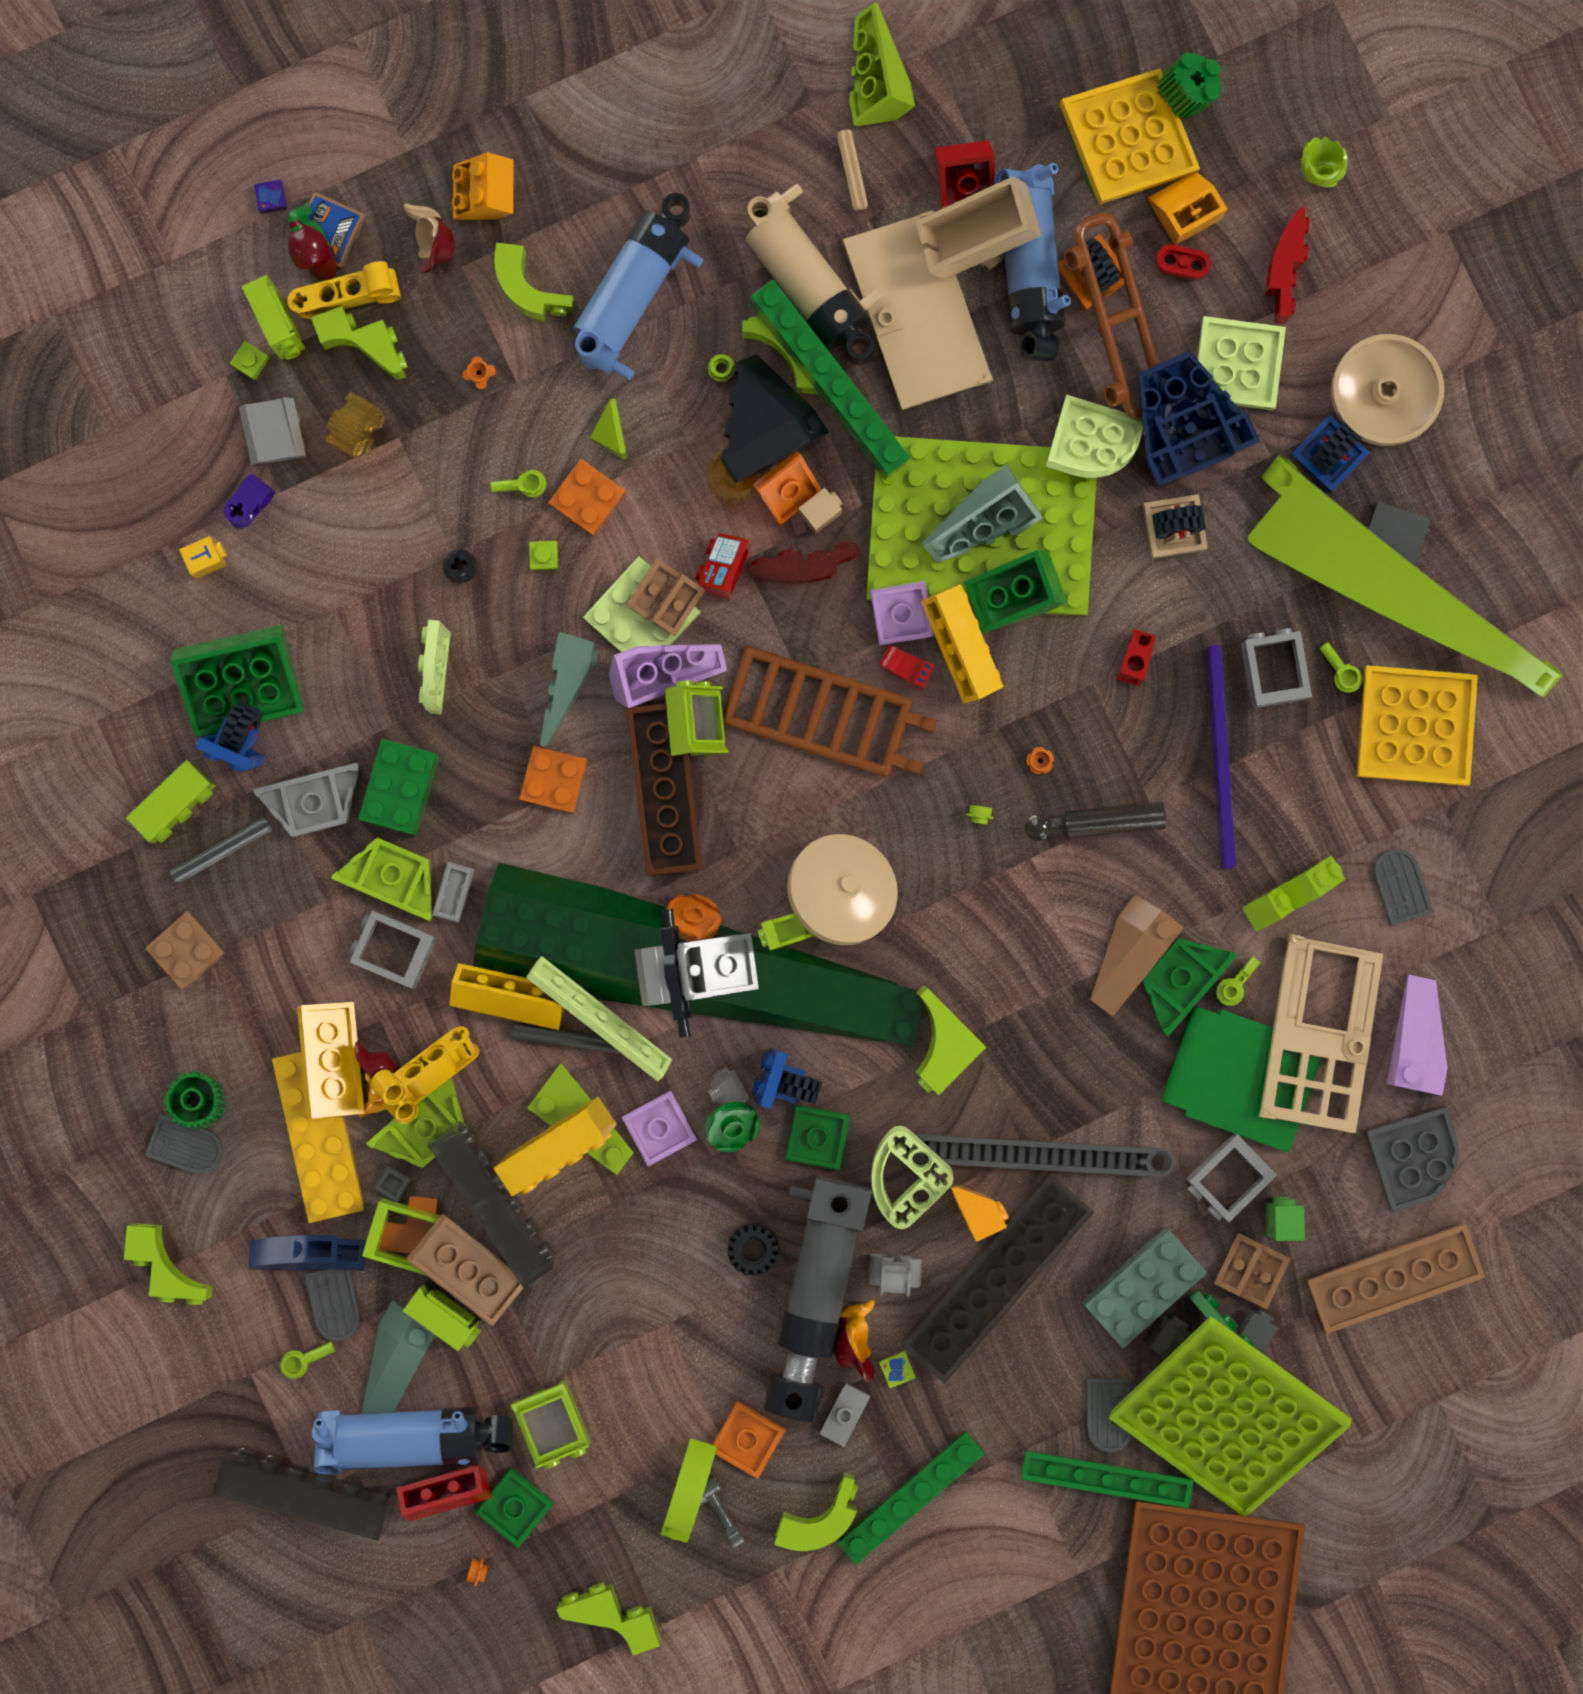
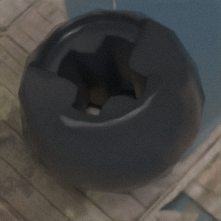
(450, 563)

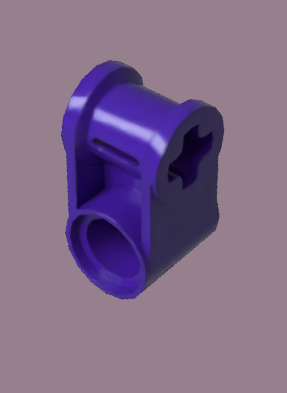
(250, 499)

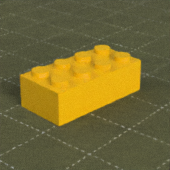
(556, 1147)

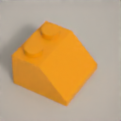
(980, 1212)

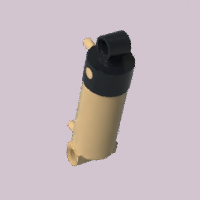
(806, 276)

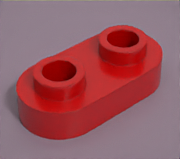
(1183, 258)

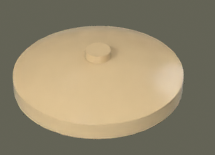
(1387, 389)
(842, 889)

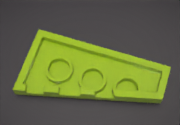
(562, 1097)

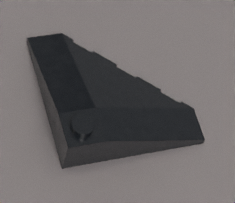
(766, 421)

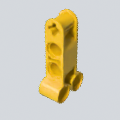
(376, 282)
(423, 1074)

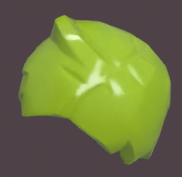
(1323, 162)

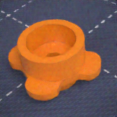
(478, 364)

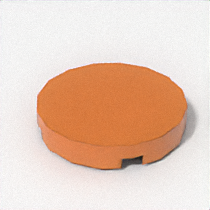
(695, 917)

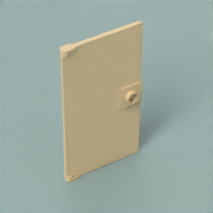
(919, 319)

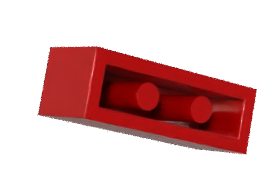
(443, 1493)

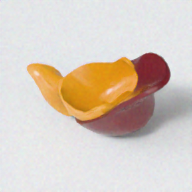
(372, 1063)
(851, 1341)

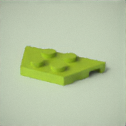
(391, 876)
(411, 1140)

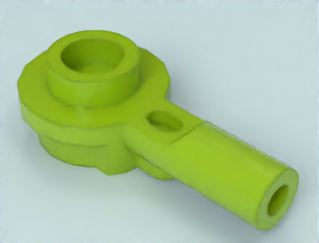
(530, 483)
(1347, 677)
(1231, 990)
(295, 1363)

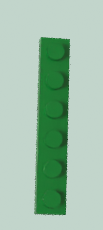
(1106, 1478)
(910, 1497)

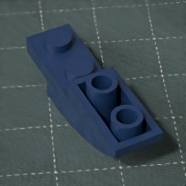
(306, 1251)

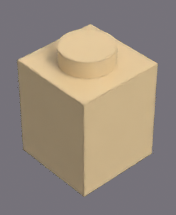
(821, 510)

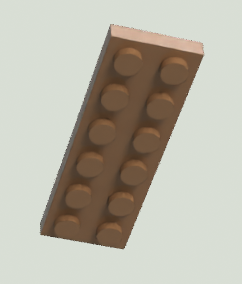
(1395, 1278)

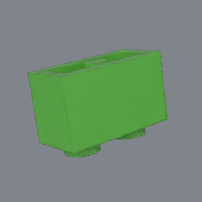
(1284, 1219)

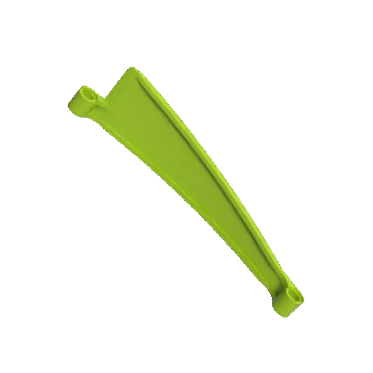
(1341, 553)

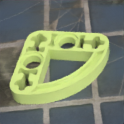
(926, 1181)

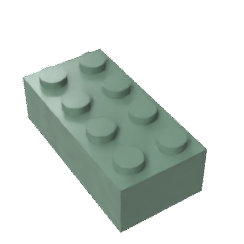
(1144, 1287)

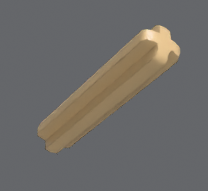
(852, 170)

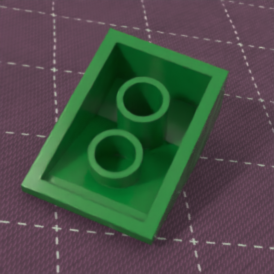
(1015, 591)

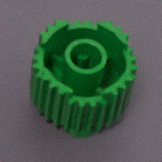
(1190, 84)
(208, 1110)

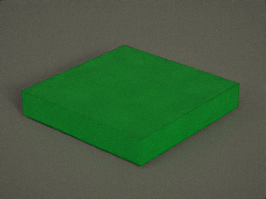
(817, 1137)
(514, 1507)

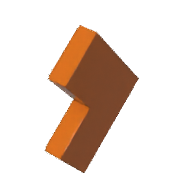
(406, 1236)

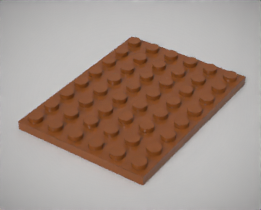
(1206, 1602)

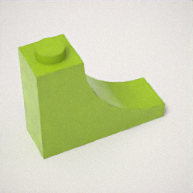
(950, 1046)

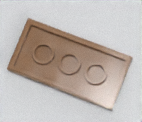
(466, 1269)

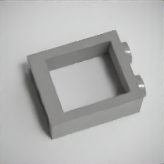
(1279, 697)
(418, 961)
(1234, 1142)

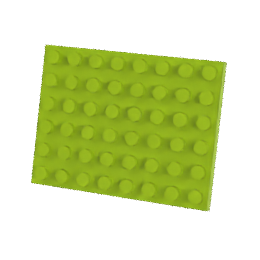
(939, 479)

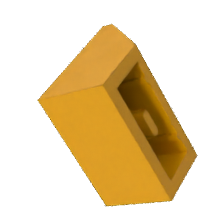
(483, 188)
(1187, 207)

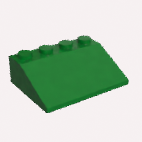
(233, 669)

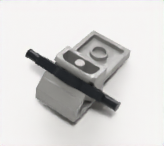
(693, 970)

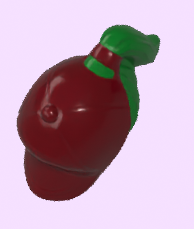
(309, 246)

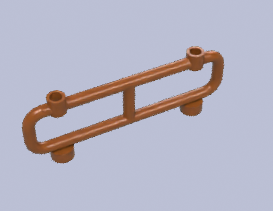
(1078, 258)

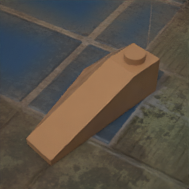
(1136, 945)

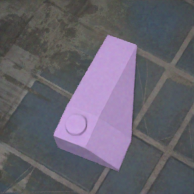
(648, 670)
(1419, 1047)

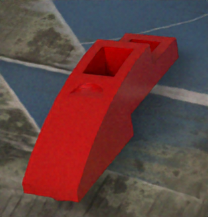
(1287, 256)

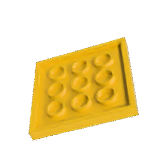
(1128, 137)
(1417, 725)

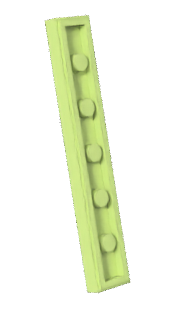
(599, 1018)

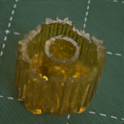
(354, 425)
(725, 488)

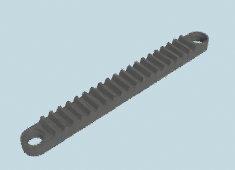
(1043, 1155)

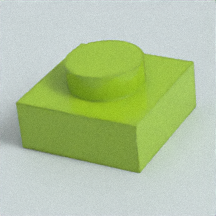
(249, 360)
(543, 555)

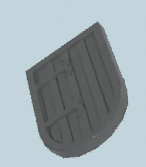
(1401, 886)
(183, 1147)
(333, 1303)
(1102, 1398)

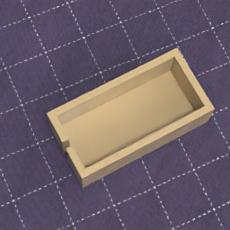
(978, 228)

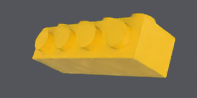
(962, 643)
(503, 997)

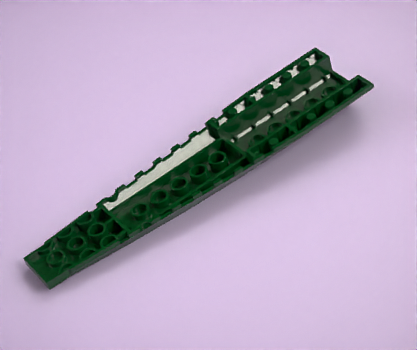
(593, 940)

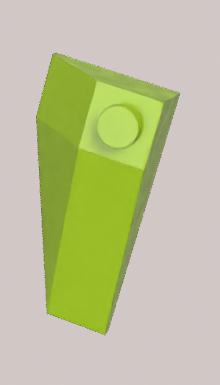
(881, 83)

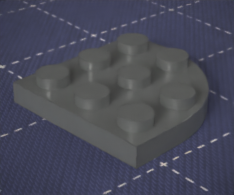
(1414, 1157)

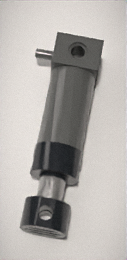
(817, 1293)

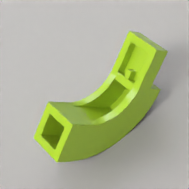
(533, 303)
(689, 1490)
(817, 1532)

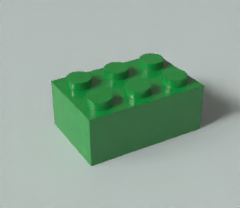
(399, 787)

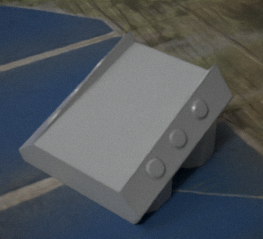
(272, 431)

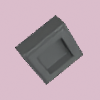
(392, 1183)

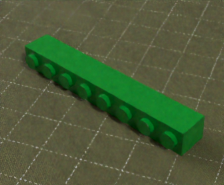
(829, 379)

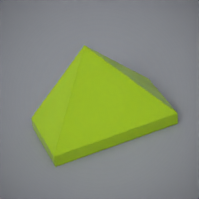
(609, 431)

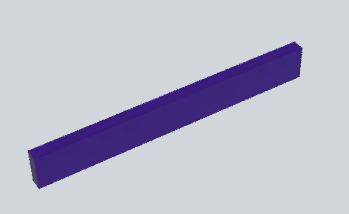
(1220, 757)

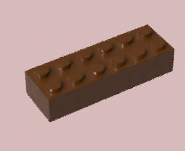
(663, 795)

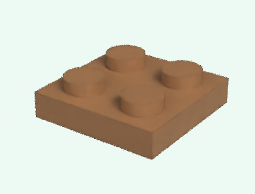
(185, 950)

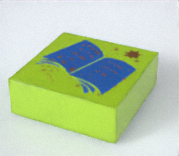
(897, 1369)

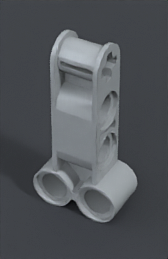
(894, 1273)

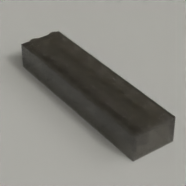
(996, 1277)

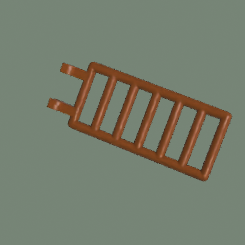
(806, 743)

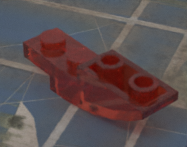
(793, 569)

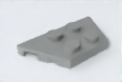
(312, 800)

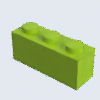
(171, 802)

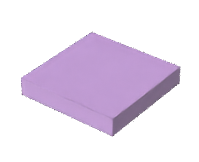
(900, 613)
(659, 1128)

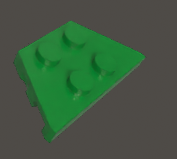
(1182, 979)

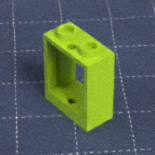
(378, 1228)

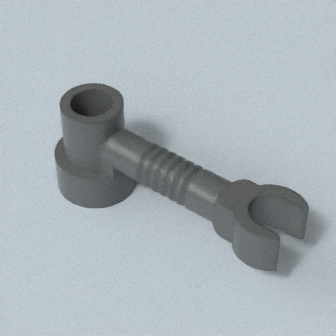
(710, 1495)

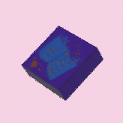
(270, 196)

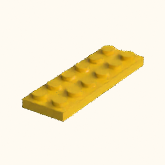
(319, 1149)

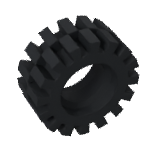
(747, 1266)

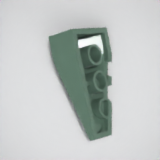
(990, 511)
(572, 667)
(396, 1358)

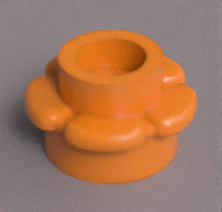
(1045, 755)
(476, 1571)

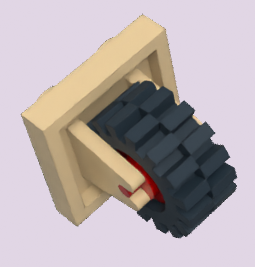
(1175, 526)

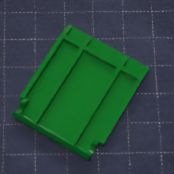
(1223, 1075)

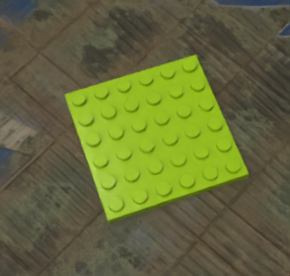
(1229, 1417)

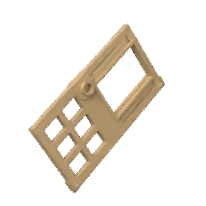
(1319, 1041)

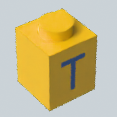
(204, 557)

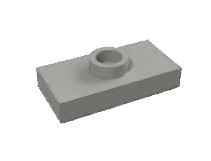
(453, 892)
(844, 1414)

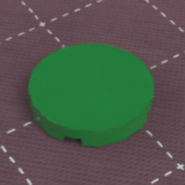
(732, 1126)

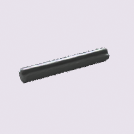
(220, 850)
(561, 1037)

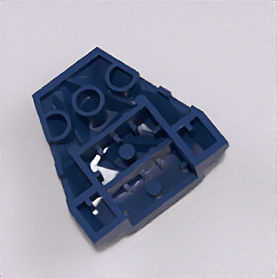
(1189, 420)

